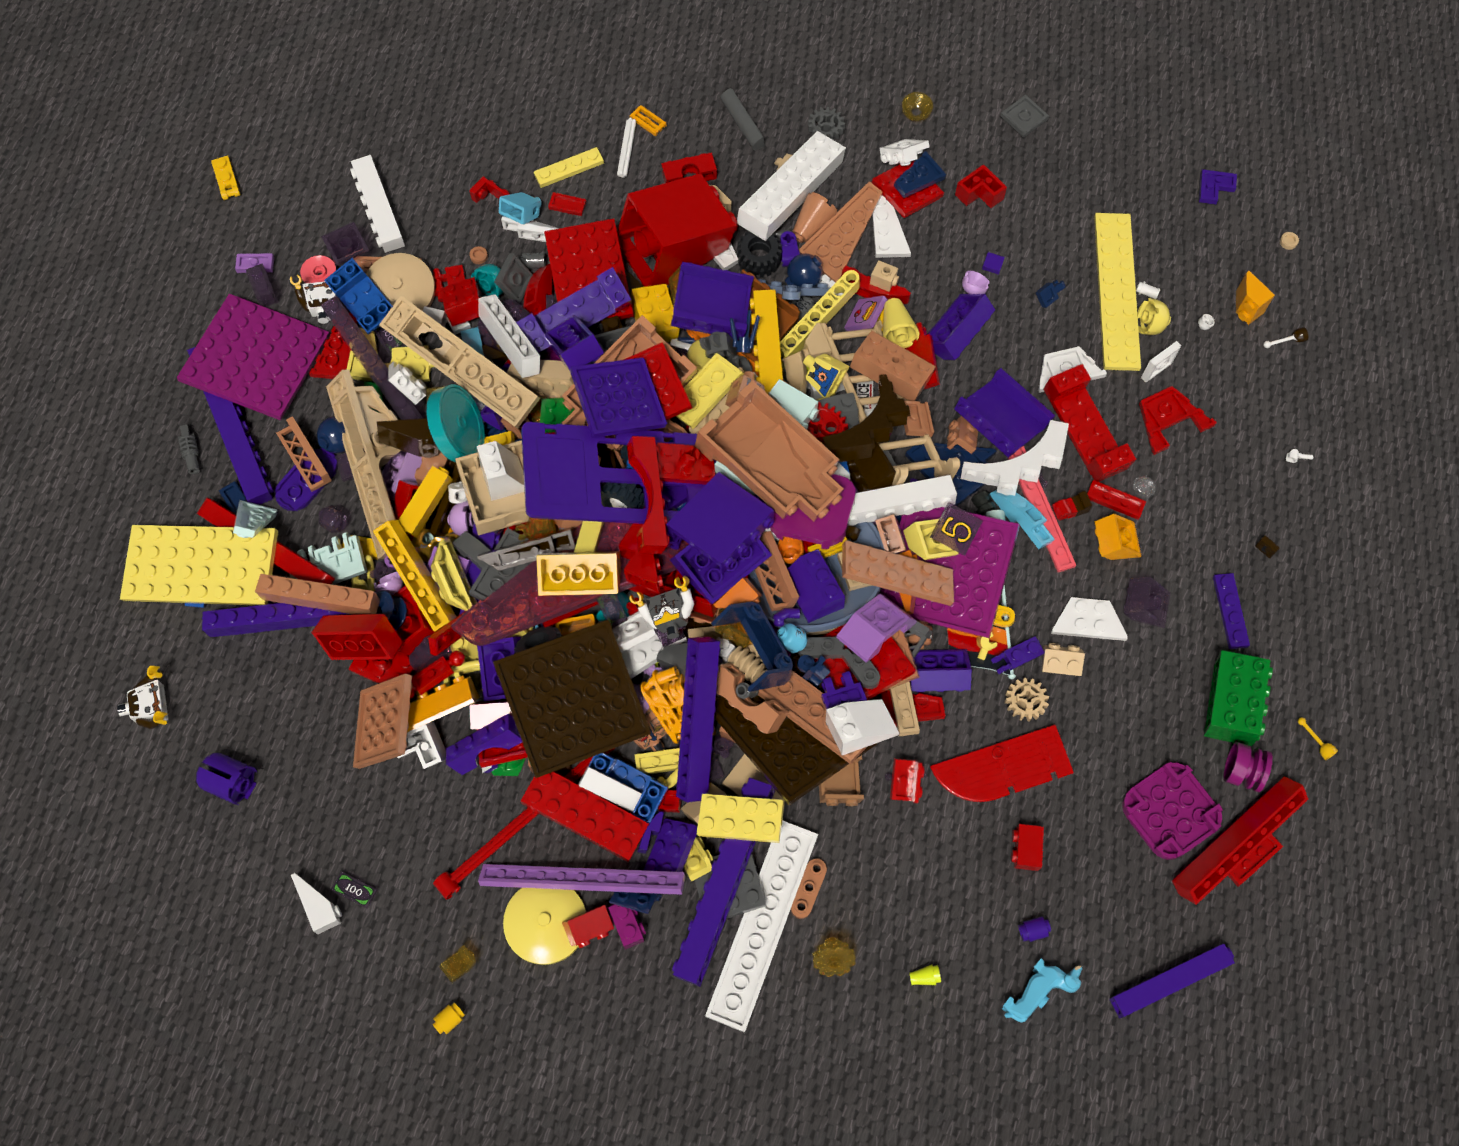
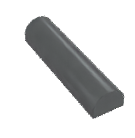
(743, 119)

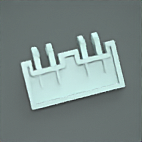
(341, 563)

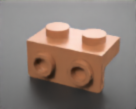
(963, 434)

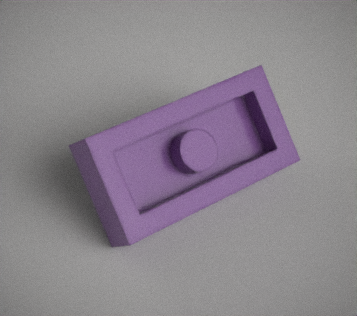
(247, 261)

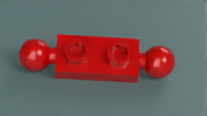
(435, 673)

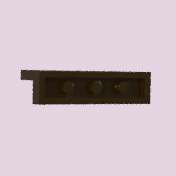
(438, 520)

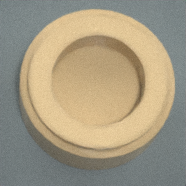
(1289, 240)

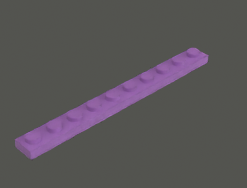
(582, 879)

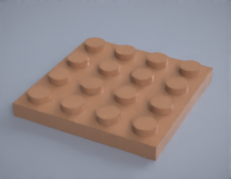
(382, 721)

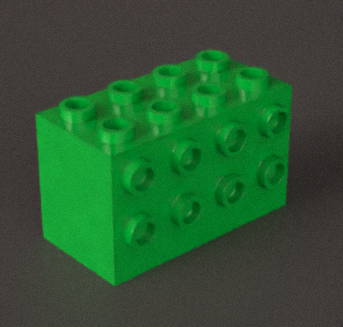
(1238, 698)

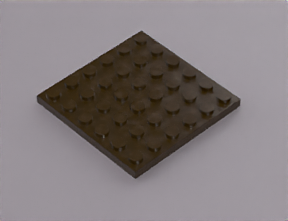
(571, 698)

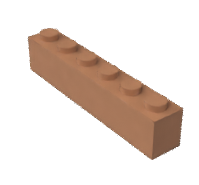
(317, 595)

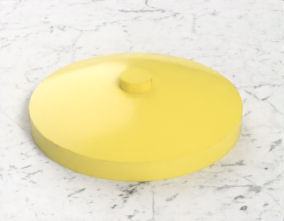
(535, 923)

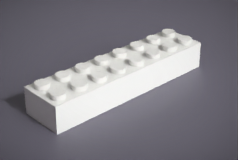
(790, 185)

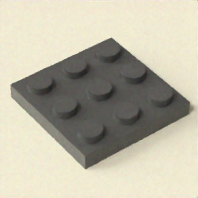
(749, 893)

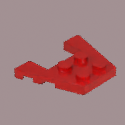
(1166, 410)

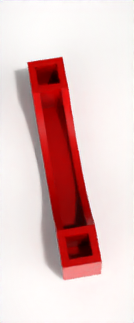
(643, 458)

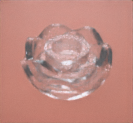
(1144, 486)

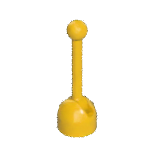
(1327, 750)

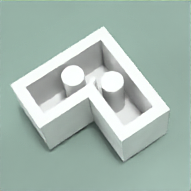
(427, 744)

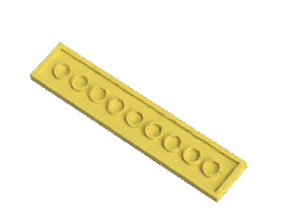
(1117, 292)

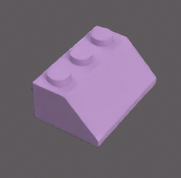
(400, 468)

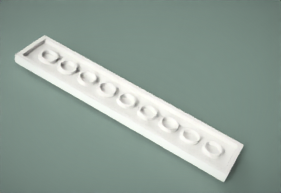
(761, 929)

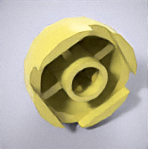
(1155, 315)

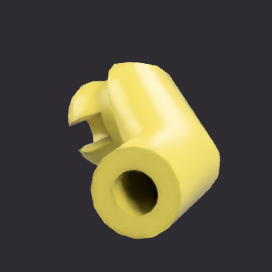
(671, 780)

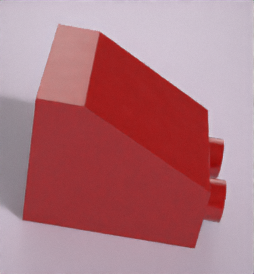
(675, 225)

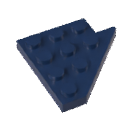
(963, 487)

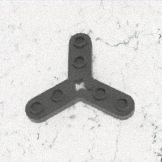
(833, 648)

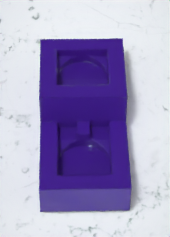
(652, 829)

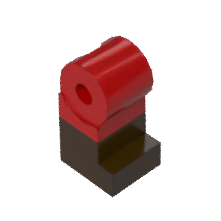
(1072, 506)

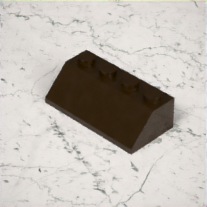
(872, 472)

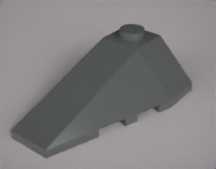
(846, 404)

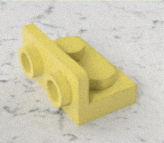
(698, 860)

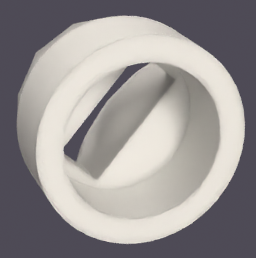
(1206, 318)

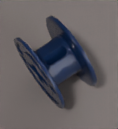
(393, 608)

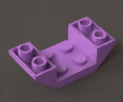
(873, 626)

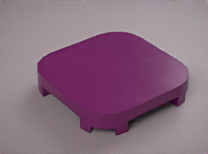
(823, 531)
(1172, 811)

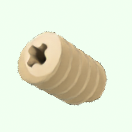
(747, 664)

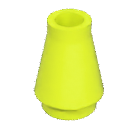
(926, 976)

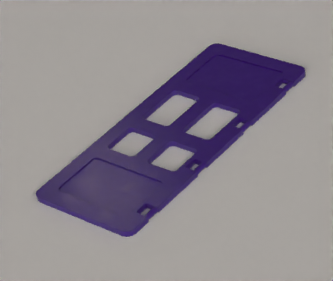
(566, 477)

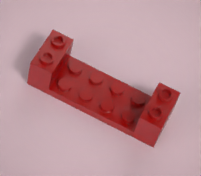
(1086, 426)

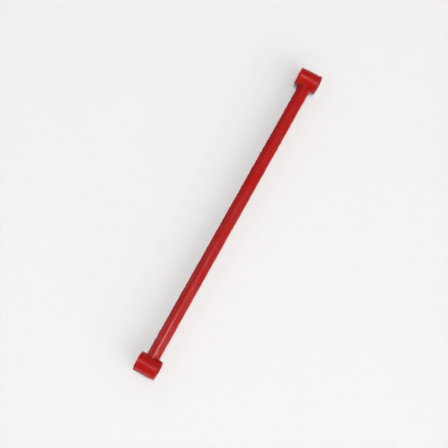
(448, 883)

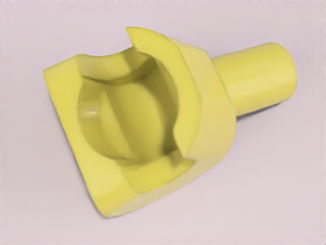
(985, 646)

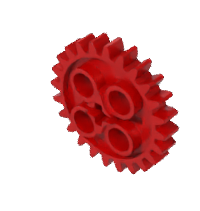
(827, 419)

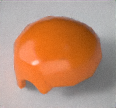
(790, 549)

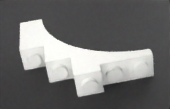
(1027, 467)

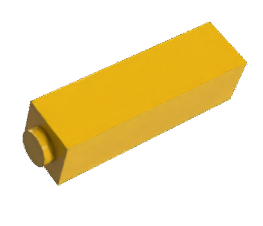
(425, 500)

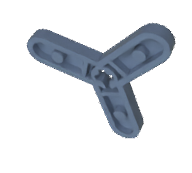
(794, 292)

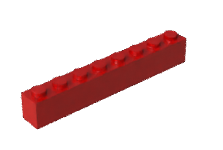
(1240, 840)

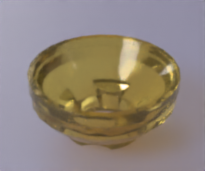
(919, 101)

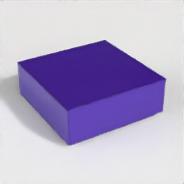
(993, 263)

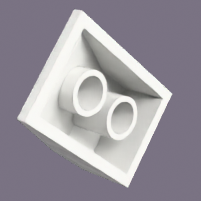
(860, 724)

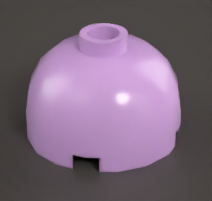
(461, 519)

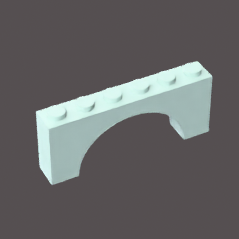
(796, 404)

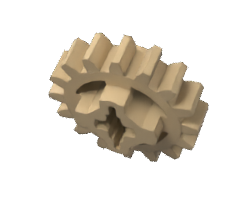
(1027, 689)

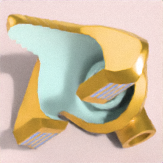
(426, 541)

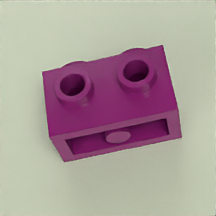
(627, 927)

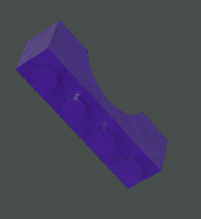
(464, 754)

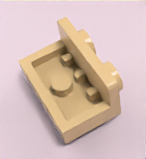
(1063, 659)

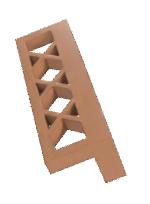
(307, 449)
(778, 574)

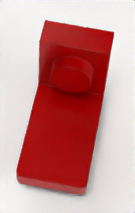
(483, 186)

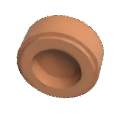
(478, 255)

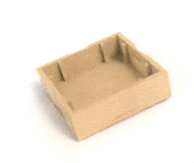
(489, 514)

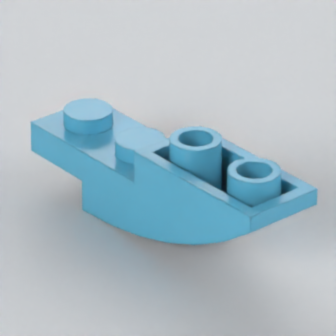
(1027, 515)

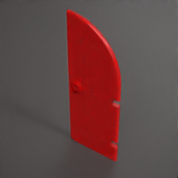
(1014, 763)

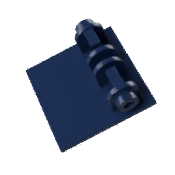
(636, 901)

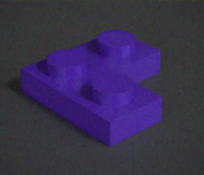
(1214, 181)

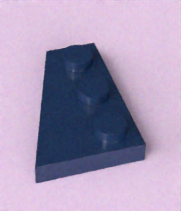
(919, 176)

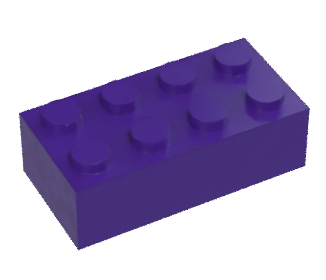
(573, 343)

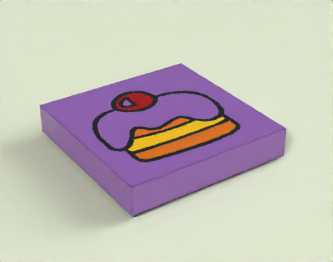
(865, 313)

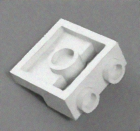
(903, 151)
(409, 385)

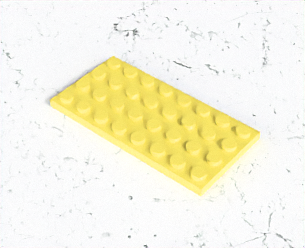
(196, 565)

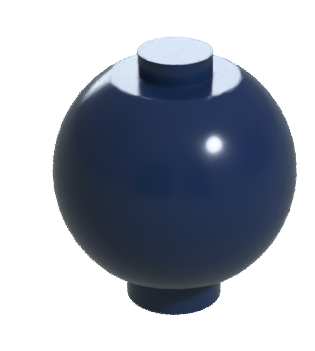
(804, 270)
(330, 435)

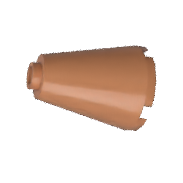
(813, 216)

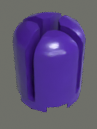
(233, 789)

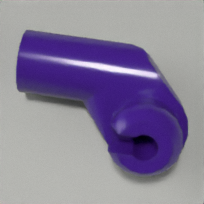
(784, 614)

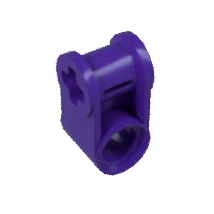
(789, 249)

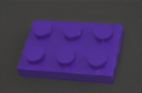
(671, 846)

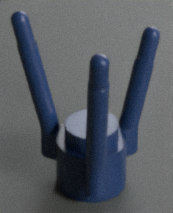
(745, 343)

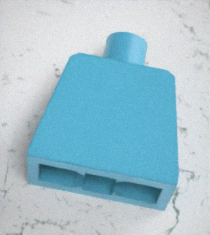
(520, 207)

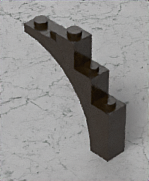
(861, 439)

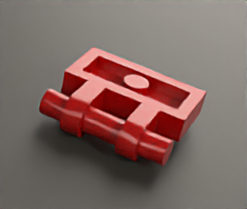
(453, 275)

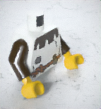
(312, 296)
(146, 701)

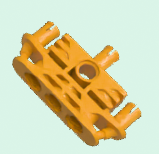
(666, 699)

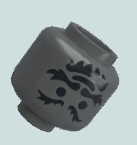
(804, 305)

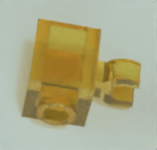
(534, 528)

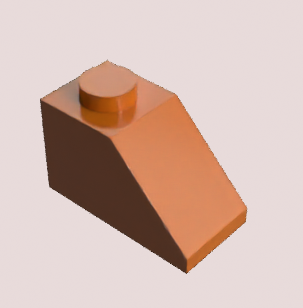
(741, 592)

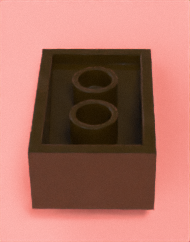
(409, 436)

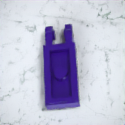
(1019, 654)

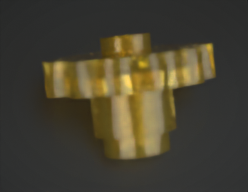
(833, 957)

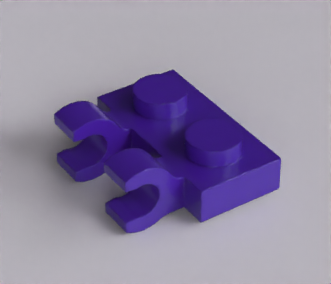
(849, 693)

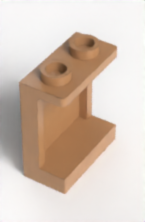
(842, 787)

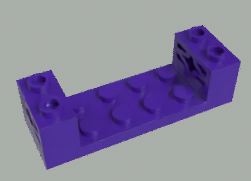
(589, 304)

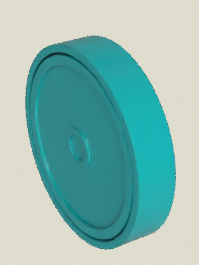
(454, 421)

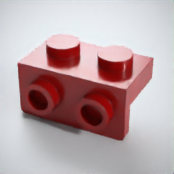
(906, 780)

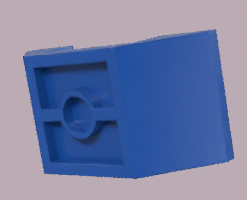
(359, 295)
(651, 788)

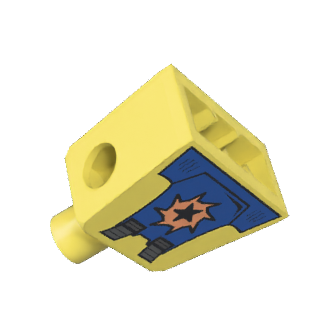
(825, 373)

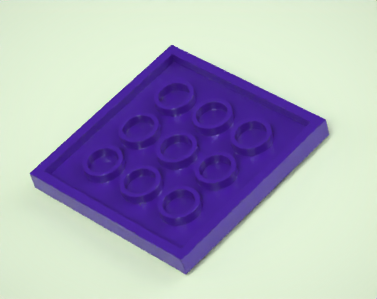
(618, 397)

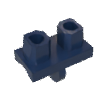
(813, 671)

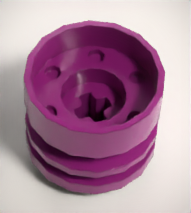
(1251, 768)

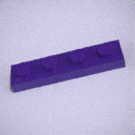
(1231, 611)

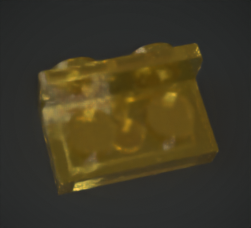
(734, 632)

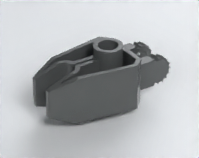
(718, 343)

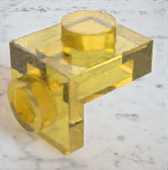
(458, 964)

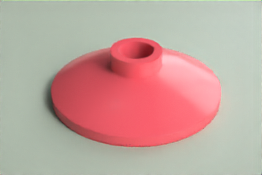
(316, 265)

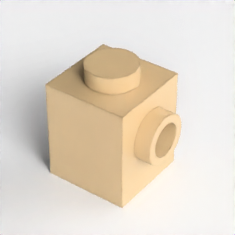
(884, 276)

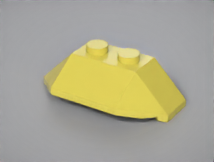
(451, 577)

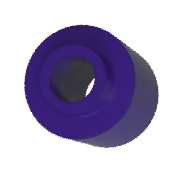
(1034, 929)

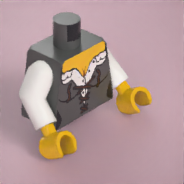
(667, 610)

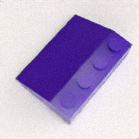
(706, 575)

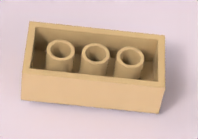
(550, 383)

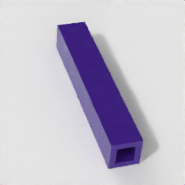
(1172, 980)

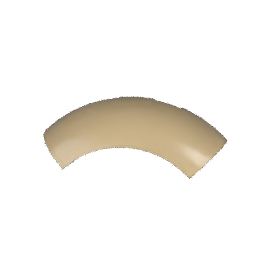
(796, 371)

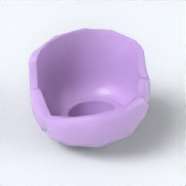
(975, 283)
(391, 583)

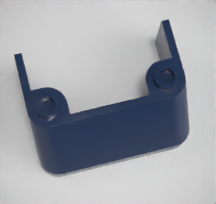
(765, 641)

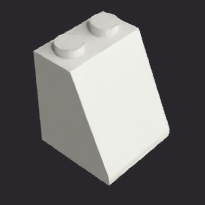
(500, 470)

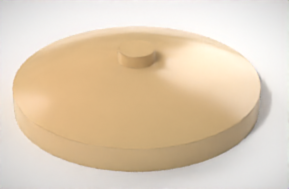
(403, 276)

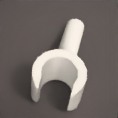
(1294, 454)

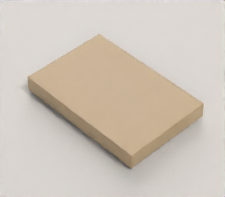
(741, 773)

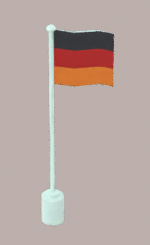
(962, 640)

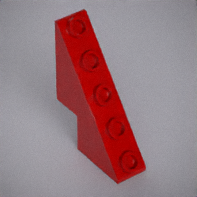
(642, 567)

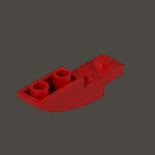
(537, 289)
(867, 290)

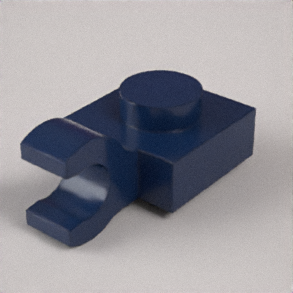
(1048, 293)

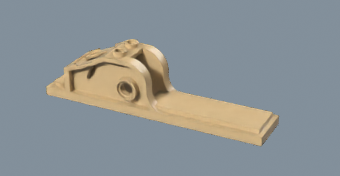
(461, 363)
(360, 423)

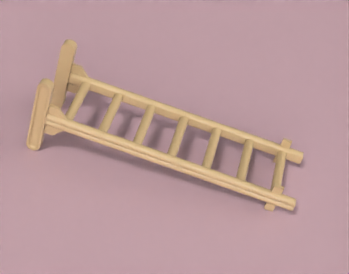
(941, 467)

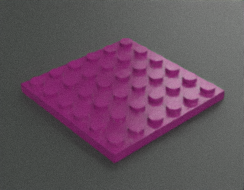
(254, 356)
(976, 576)

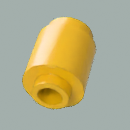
(448, 1018)

